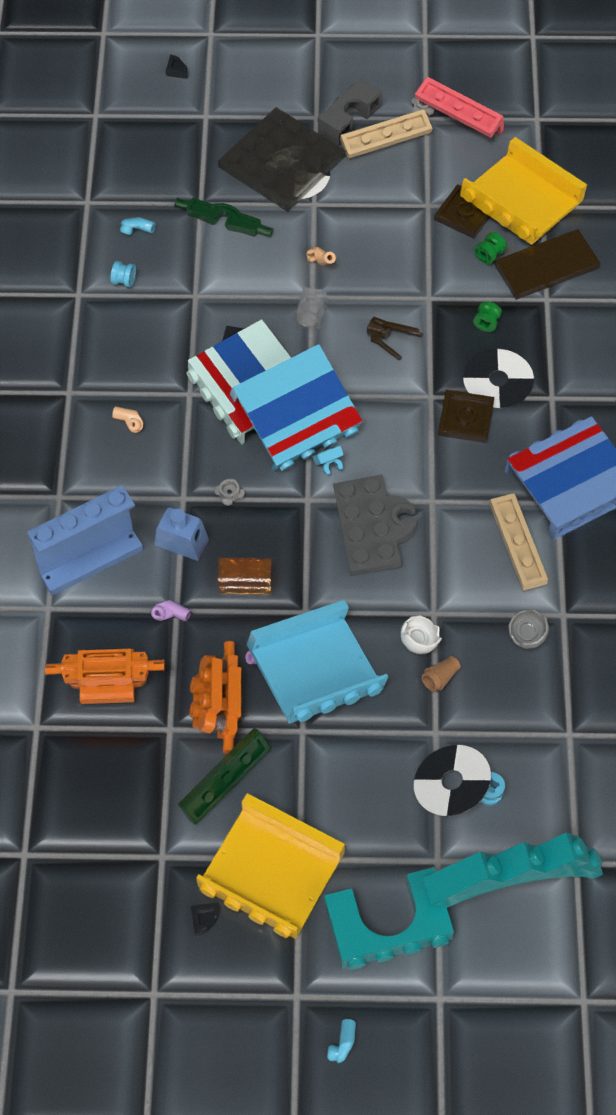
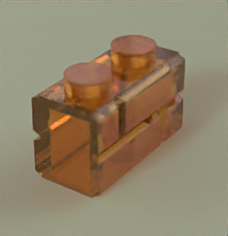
(244, 576)

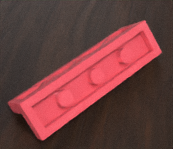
(460, 107)

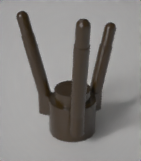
(381, 329)

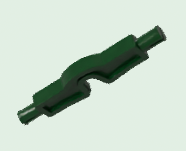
(235, 220)

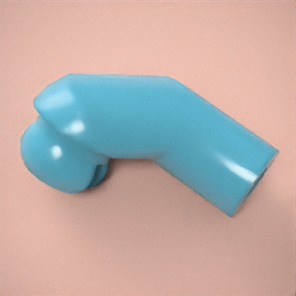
(138, 223)
(347, 1038)

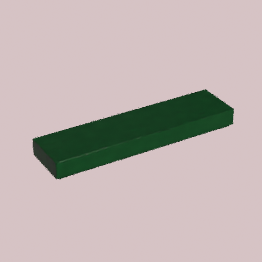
(224, 776)

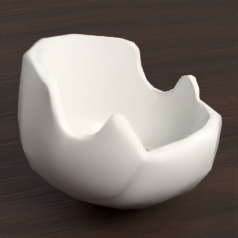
(420, 635)

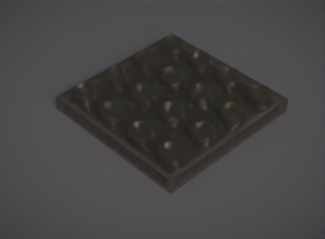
(281, 159)

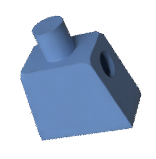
(181, 534)

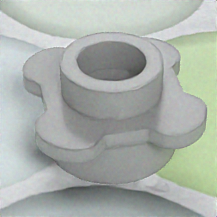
(418, 105)
(229, 485)

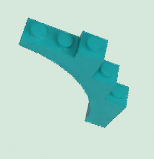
(520, 864)

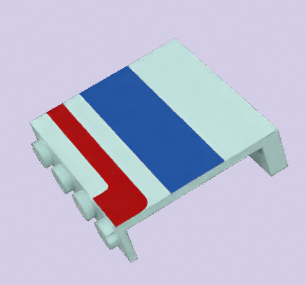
(230, 364)

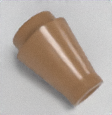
(439, 674)

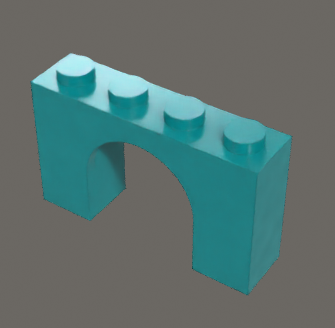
(360, 945)

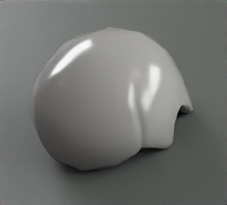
(528, 629)

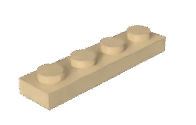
(386, 133)
(518, 542)

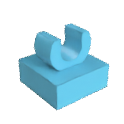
(327, 457)

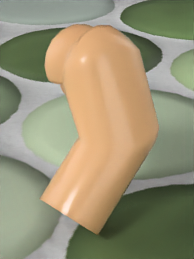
(322, 257)
(131, 418)

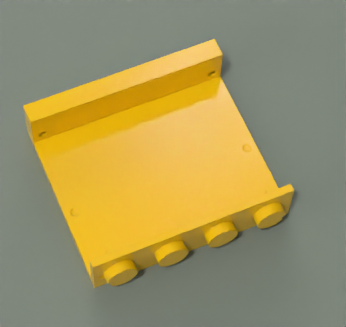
(525, 192)
(272, 867)

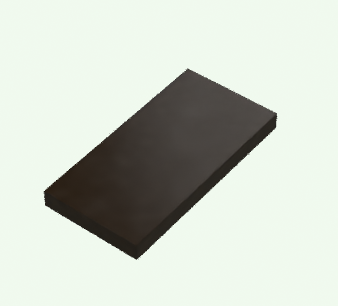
(547, 264)

